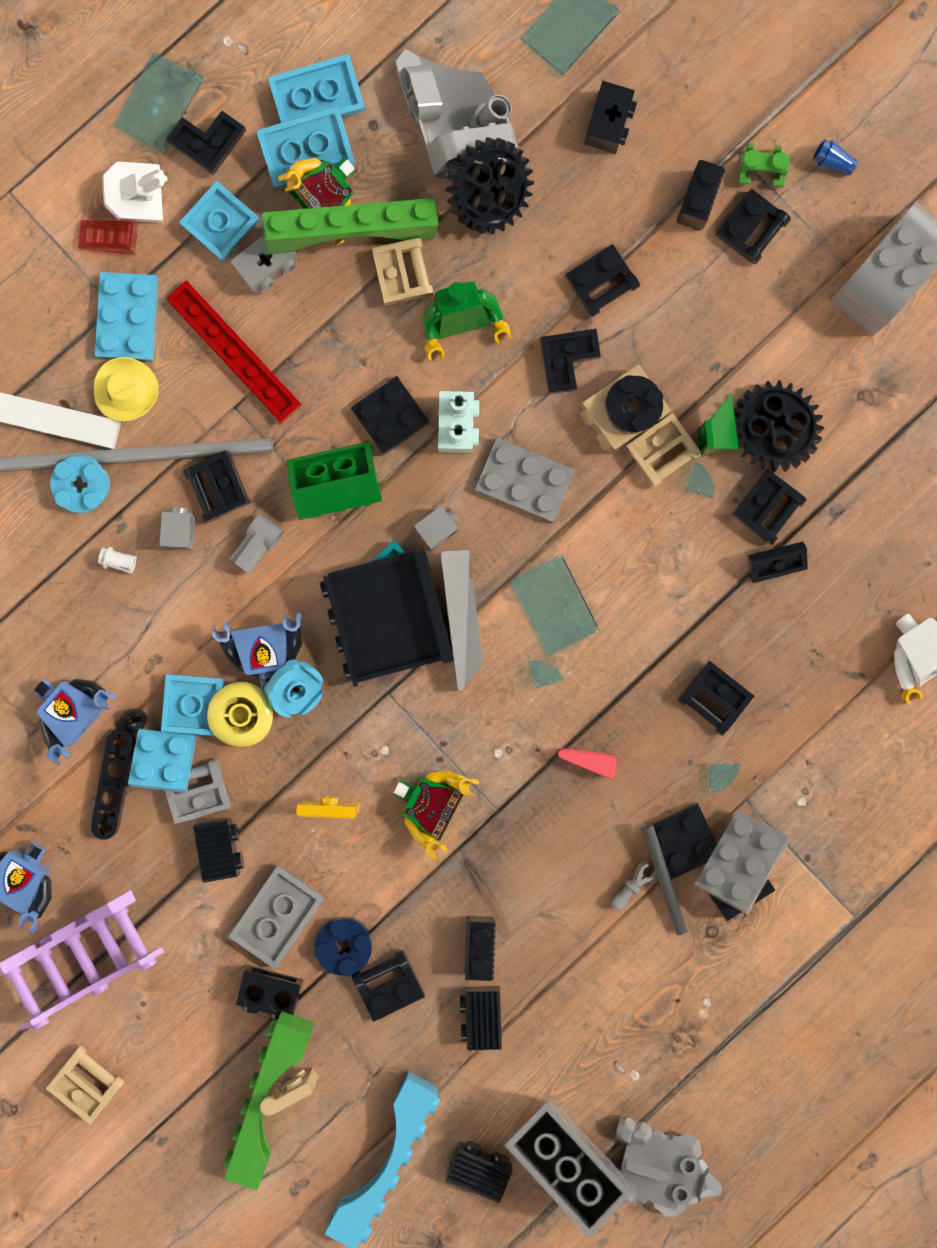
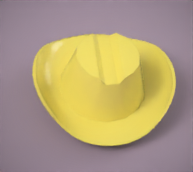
(125, 389)
(240, 714)

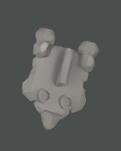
(664, 1168)

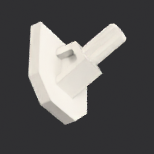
(134, 191)

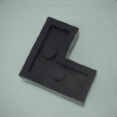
(207, 148)
(561, 352)

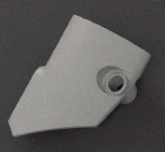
(451, 109)

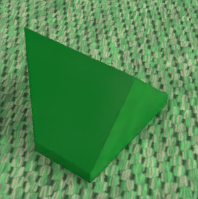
(719, 432)

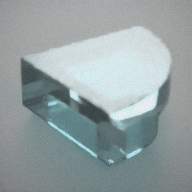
(700, 481)
(544, 673)
(721, 775)

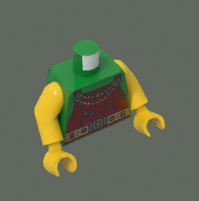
(319, 184)
(432, 806)

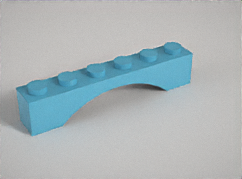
(355, 1211)

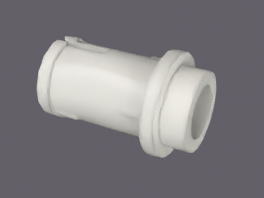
(117, 560)

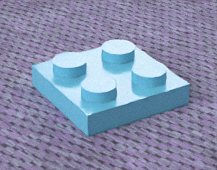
(219, 221)
(187, 703)
(162, 761)

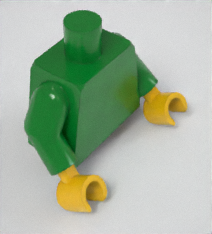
(460, 310)

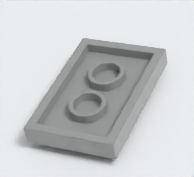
(524, 480)
(742, 862)
(276, 916)

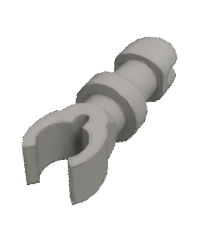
(620, 900)

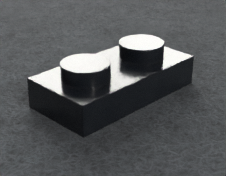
(778, 562)

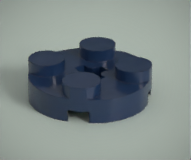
(339, 930)

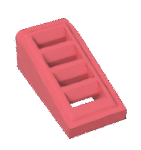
(600, 763)

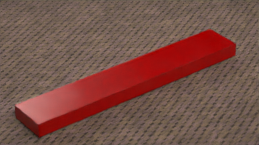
(233, 351)

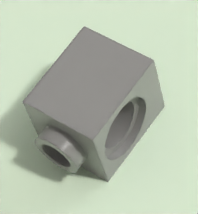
(437, 527)
(177, 529)

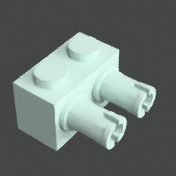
(456, 422)

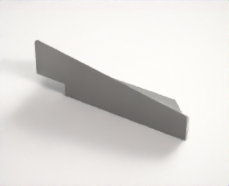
(461, 615)

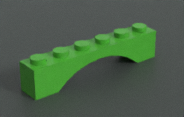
(305, 227)
(252, 1151)

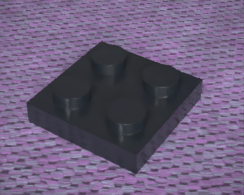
(390, 415)
(685, 840)

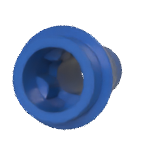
(835, 158)

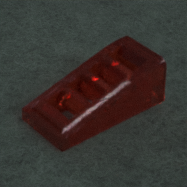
(126, 247)

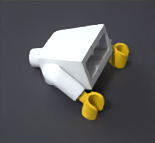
(915, 655)

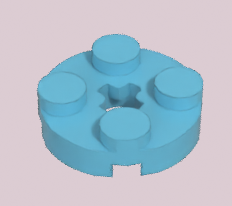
(66, 493)
(286, 678)

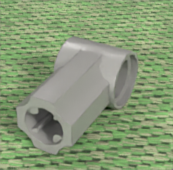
(260, 538)

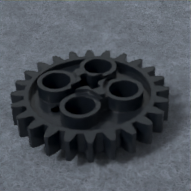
(489, 185)
(790, 406)

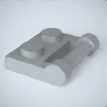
(200, 800)

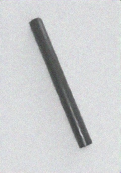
(664, 879)

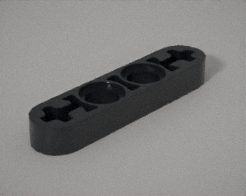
(118, 785)

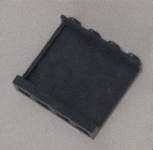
(386, 615)

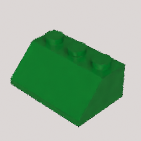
(333, 480)

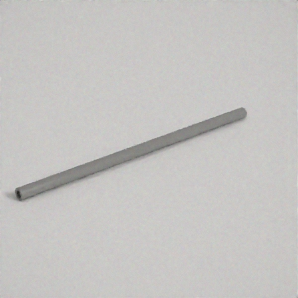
(140, 453)

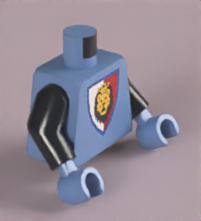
(261, 648)
(69, 712)
(25, 883)

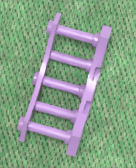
(70, 935)

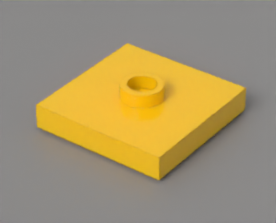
(328, 807)

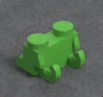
(764, 162)

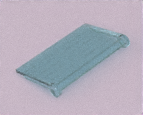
(568, 30)
(158, 101)
(555, 605)

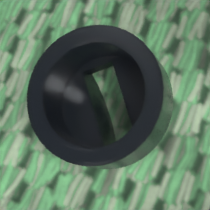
(135, 726)

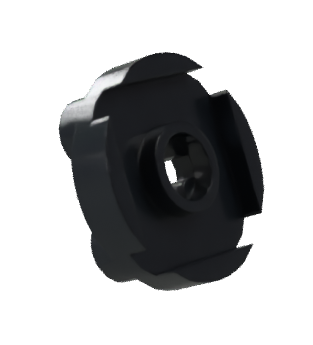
(618, 410)

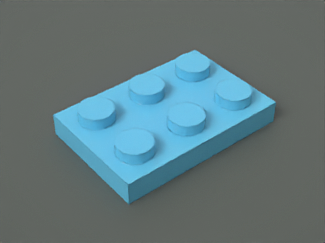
(317, 88)
(306, 137)
(126, 316)

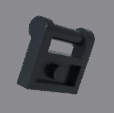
(744, 222)
(596, 273)
(224, 483)
(762, 500)
(721, 690)
(392, 994)

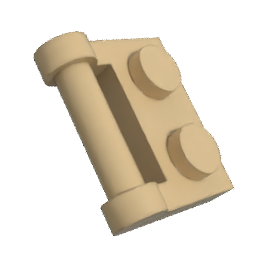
(393, 274)
(659, 441)
(80, 1093)
(281, 1096)

